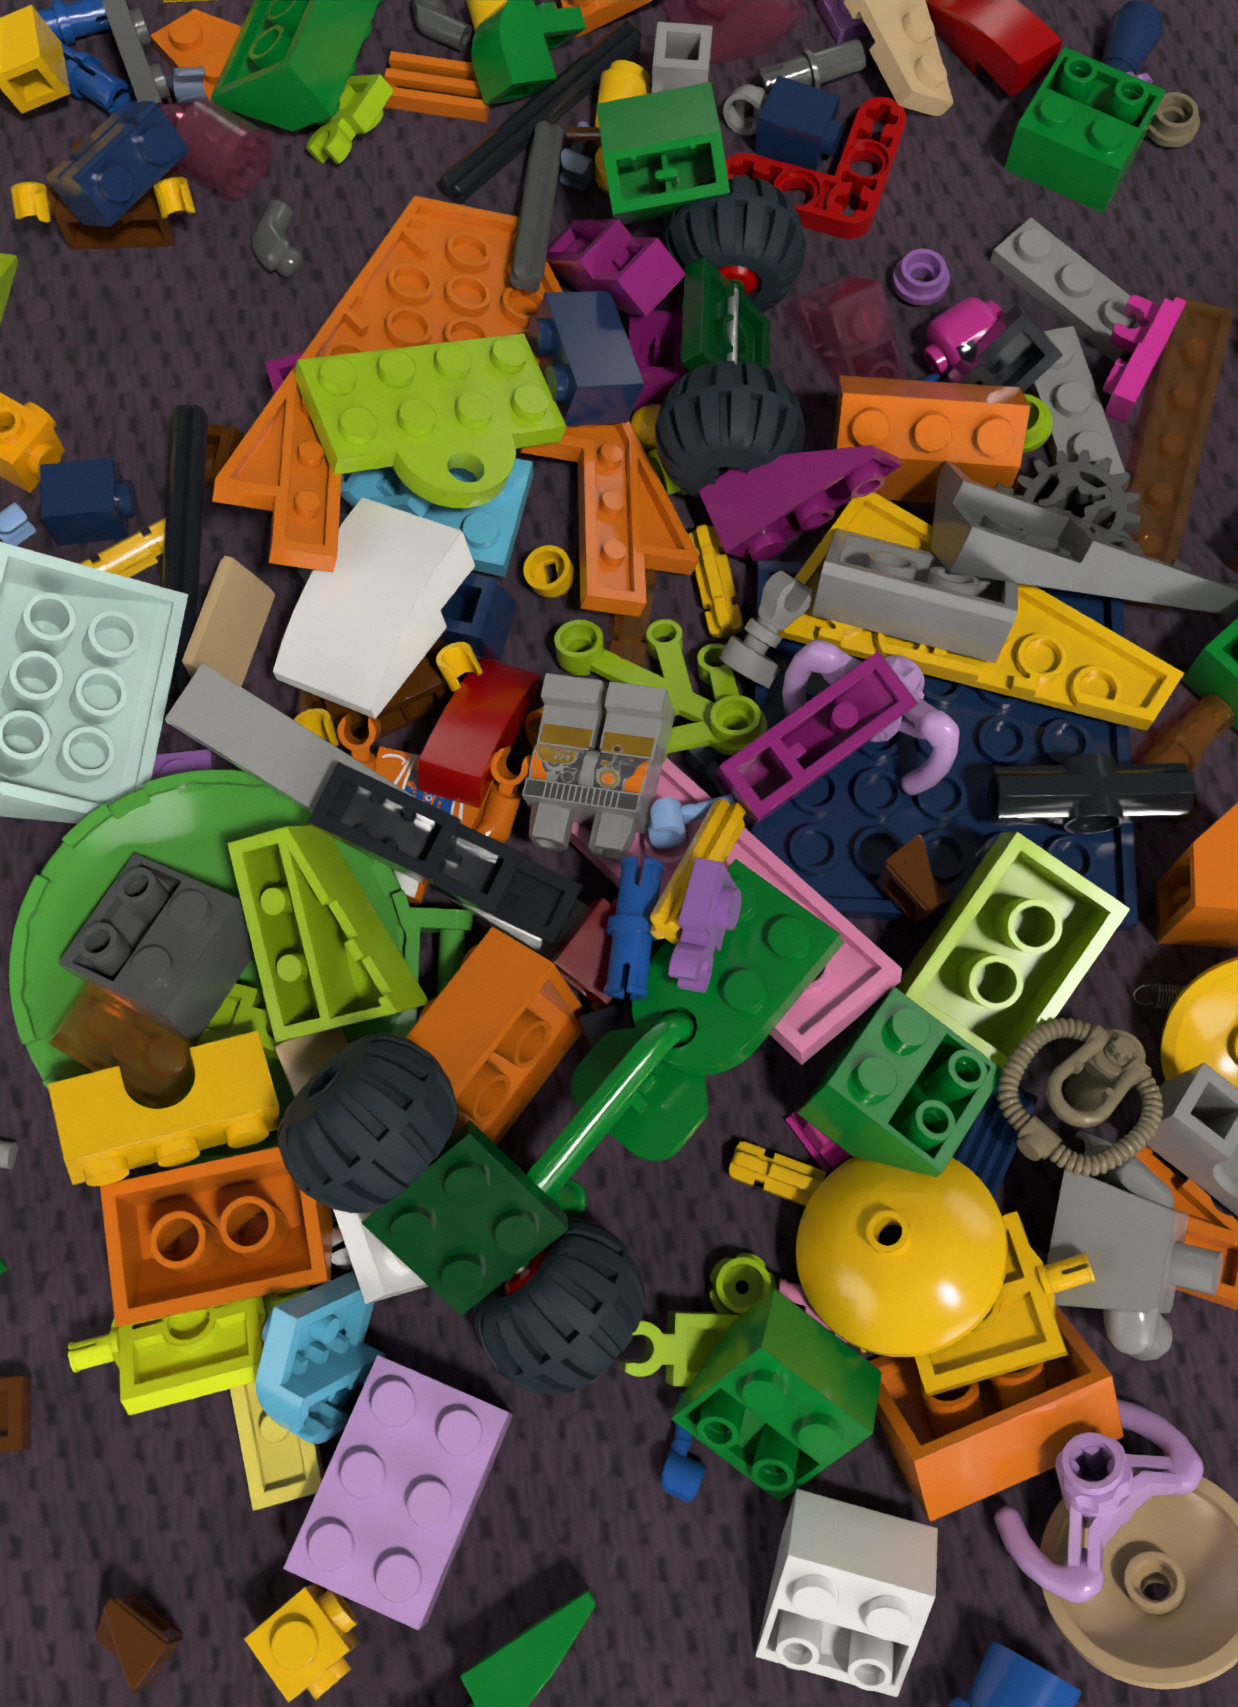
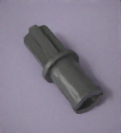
(816, 67)

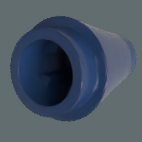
(1132, 35)

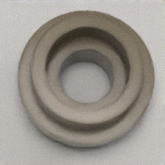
(1175, 121)

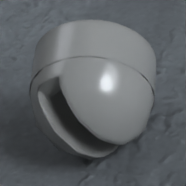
(738, 106)

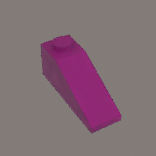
(815, 738)

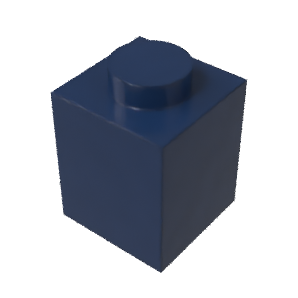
(798, 124)
(86, 501)
(480, 616)

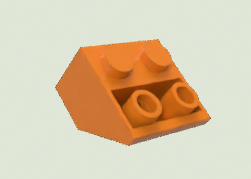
(1201, 890)

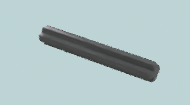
(537, 207)

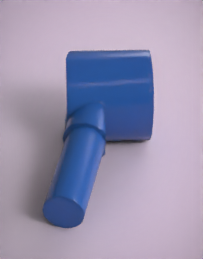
(681, 1474)

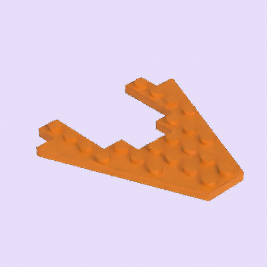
(435, 282)

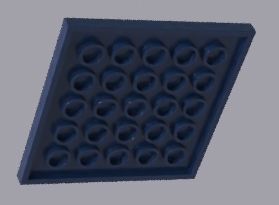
(860, 815)

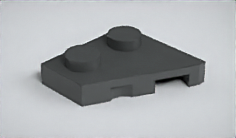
(130, 35)

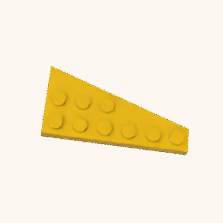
(1047, 659)

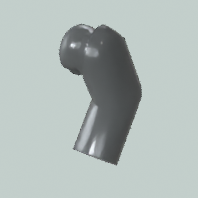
(435, 23)
(270, 241)

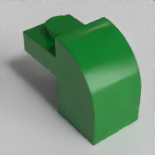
(514, 48)

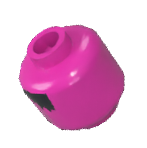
(957, 332)

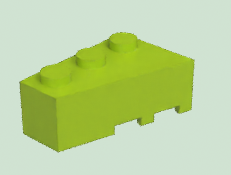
(316, 935)

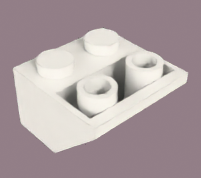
(849, 1593)

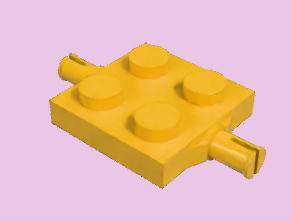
(1018, 1327)

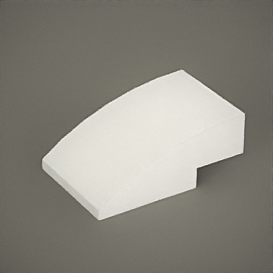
(379, 610)

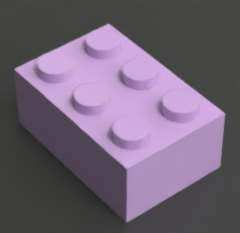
(399, 1493)

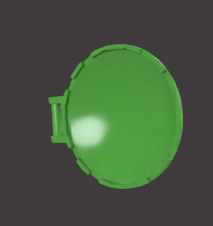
(186, 827)

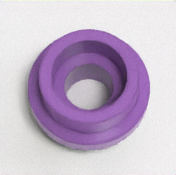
(922, 264)

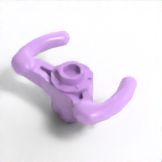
(920, 722)
(1101, 1494)

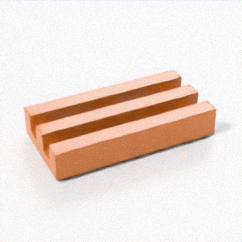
(441, 79)

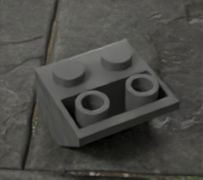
(163, 947)

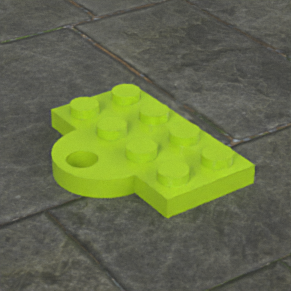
(432, 413)

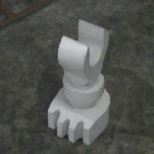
(780, 605)

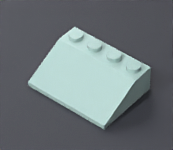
(79, 683)

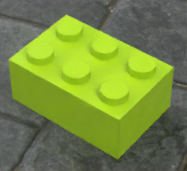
(1011, 946)

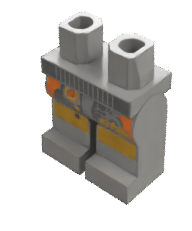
(596, 762)

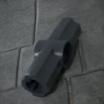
(1090, 794)

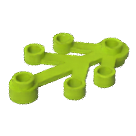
(710, 718)

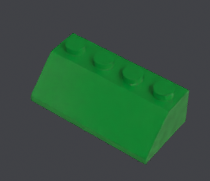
(294, 60)

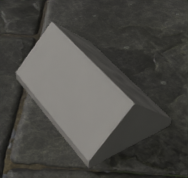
(913, 597)

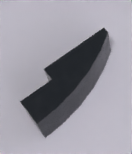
(1008, 355)

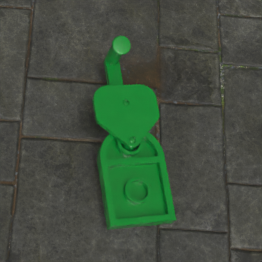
(651, 1078)

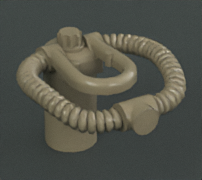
(1096, 1083)

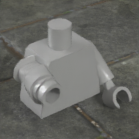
(1133, 1249)

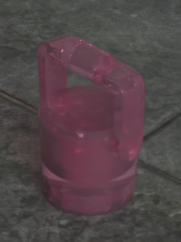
(221, 146)

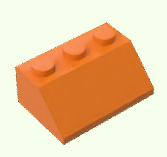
(933, 424)
(499, 1030)
(212, 1237)
(994, 1430)

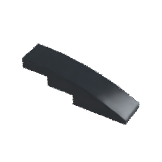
(444, 854)

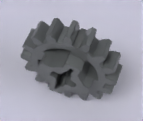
(1085, 491)

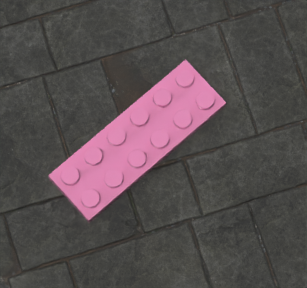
(845, 986)

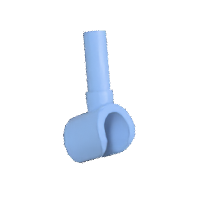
(14, 525)
(668, 819)

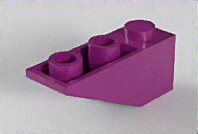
(790, 495)

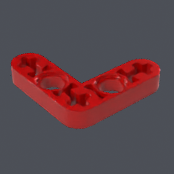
(832, 193)

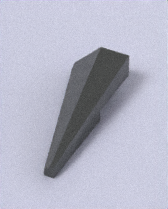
(1022, 542)

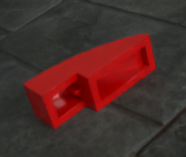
(997, 37)
(472, 729)

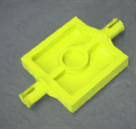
(183, 1353)

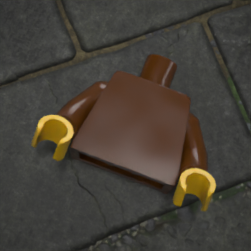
(143, 225)
(417, 697)

